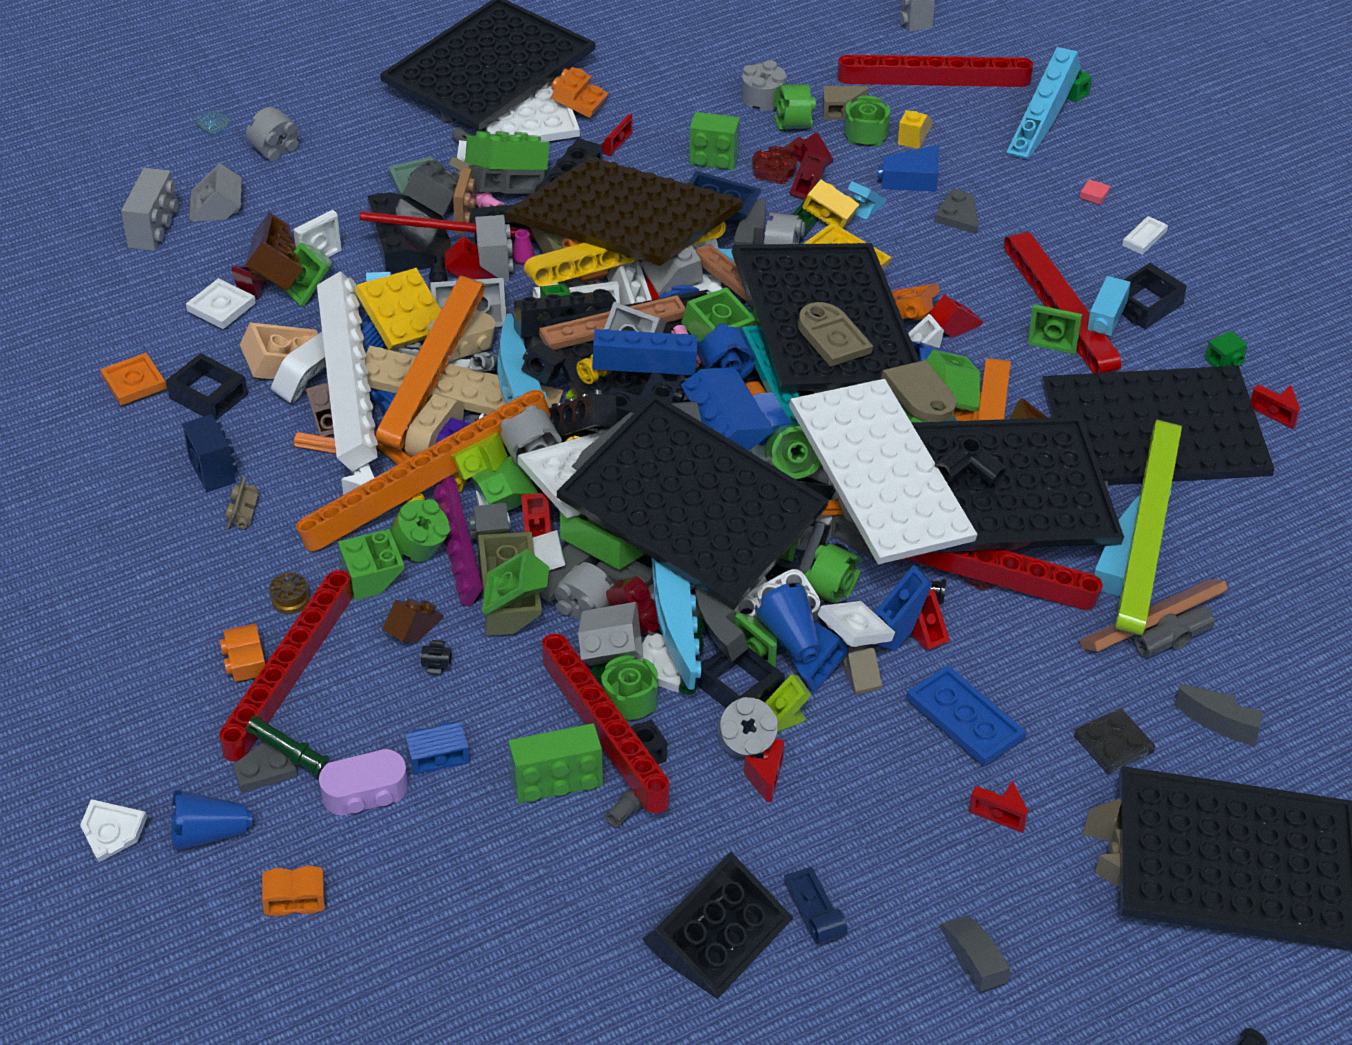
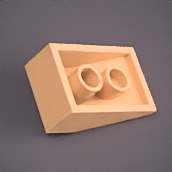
(268, 345)

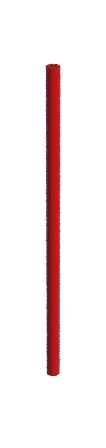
(427, 223)

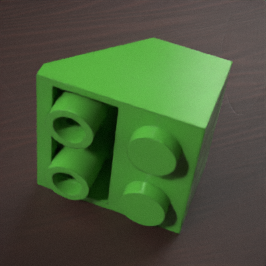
(959, 376)
(370, 562)

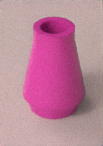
(522, 247)

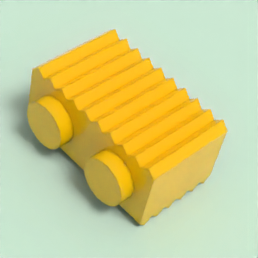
(830, 204)

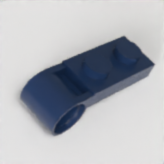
(814, 906)

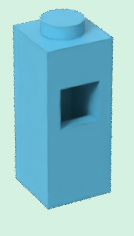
(1109, 305)

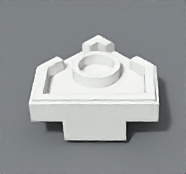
(111, 827)

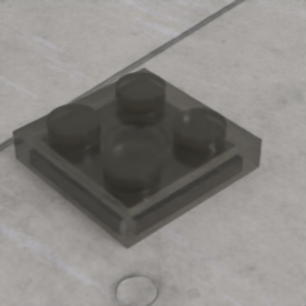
(1114, 741)

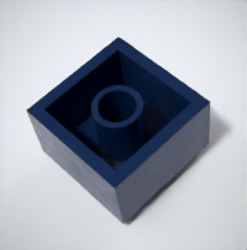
(210, 452)

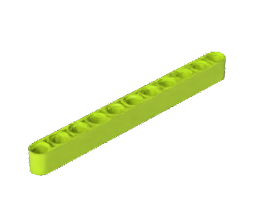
(1148, 528)

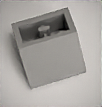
(494, 245)

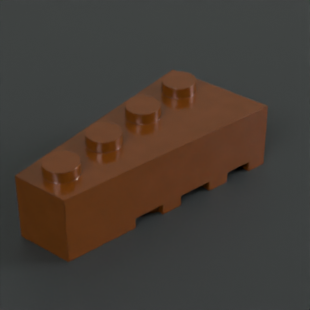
(273, 252)

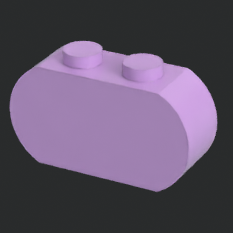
(363, 782)

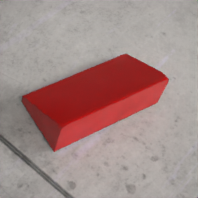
(617, 136)

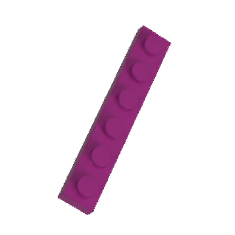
(458, 542)

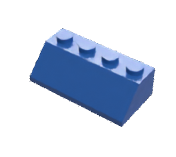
(644, 352)
(728, 406)

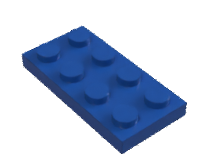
(966, 715)

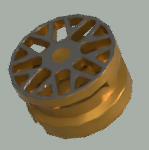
(289, 595)

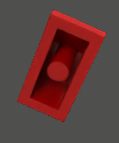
(463, 260)
(954, 316)
(930, 625)

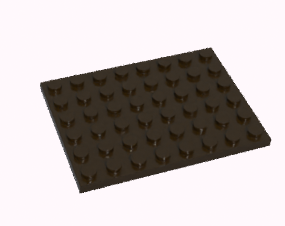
(625, 210)

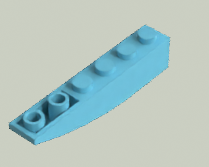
(1045, 103)
(511, 378)
(1114, 557)
(674, 614)

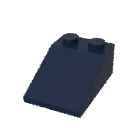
(724, 186)

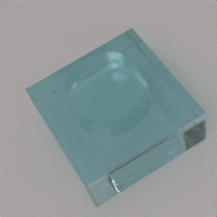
(213, 122)

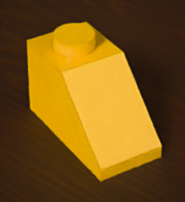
(913, 129)

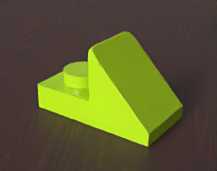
(482, 455)
(787, 702)

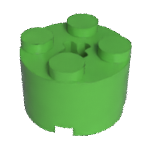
(793, 106)
(867, 121)
(779, 455)
(420, 529)
(833, 573)
(631, 686)

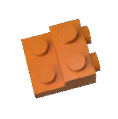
(576, 93)
(916, 300)

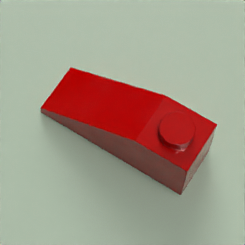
(537, 514)

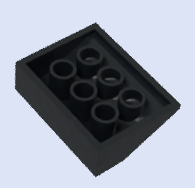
(403, 245)
(718, 926)

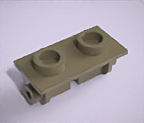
(243, 496)

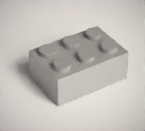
(149, 209)

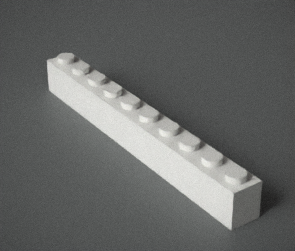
(347, 372)

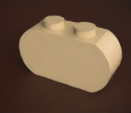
(476, 337)
(430, 421)

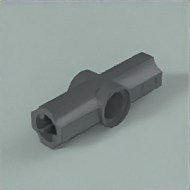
(1174, 631)

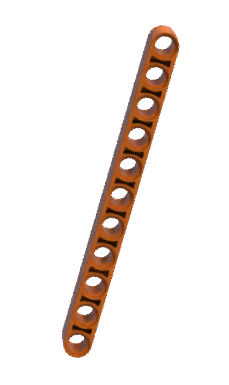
(405, 478)

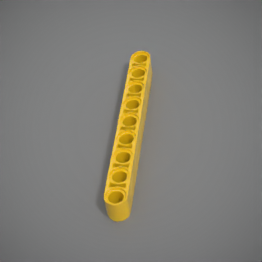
(583, 260)

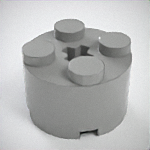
(760, 84)
(273, 133)
(784, 229)
(528, 432)
(582, 590)
(763, 724)

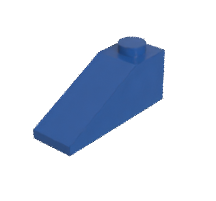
(904, 605)

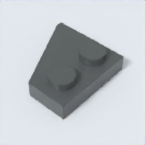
(958, 211)
(263, 768)

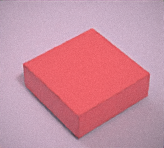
(1094, 192)

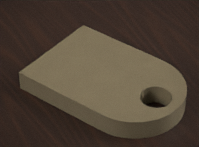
(832, 333)
(921, 390)

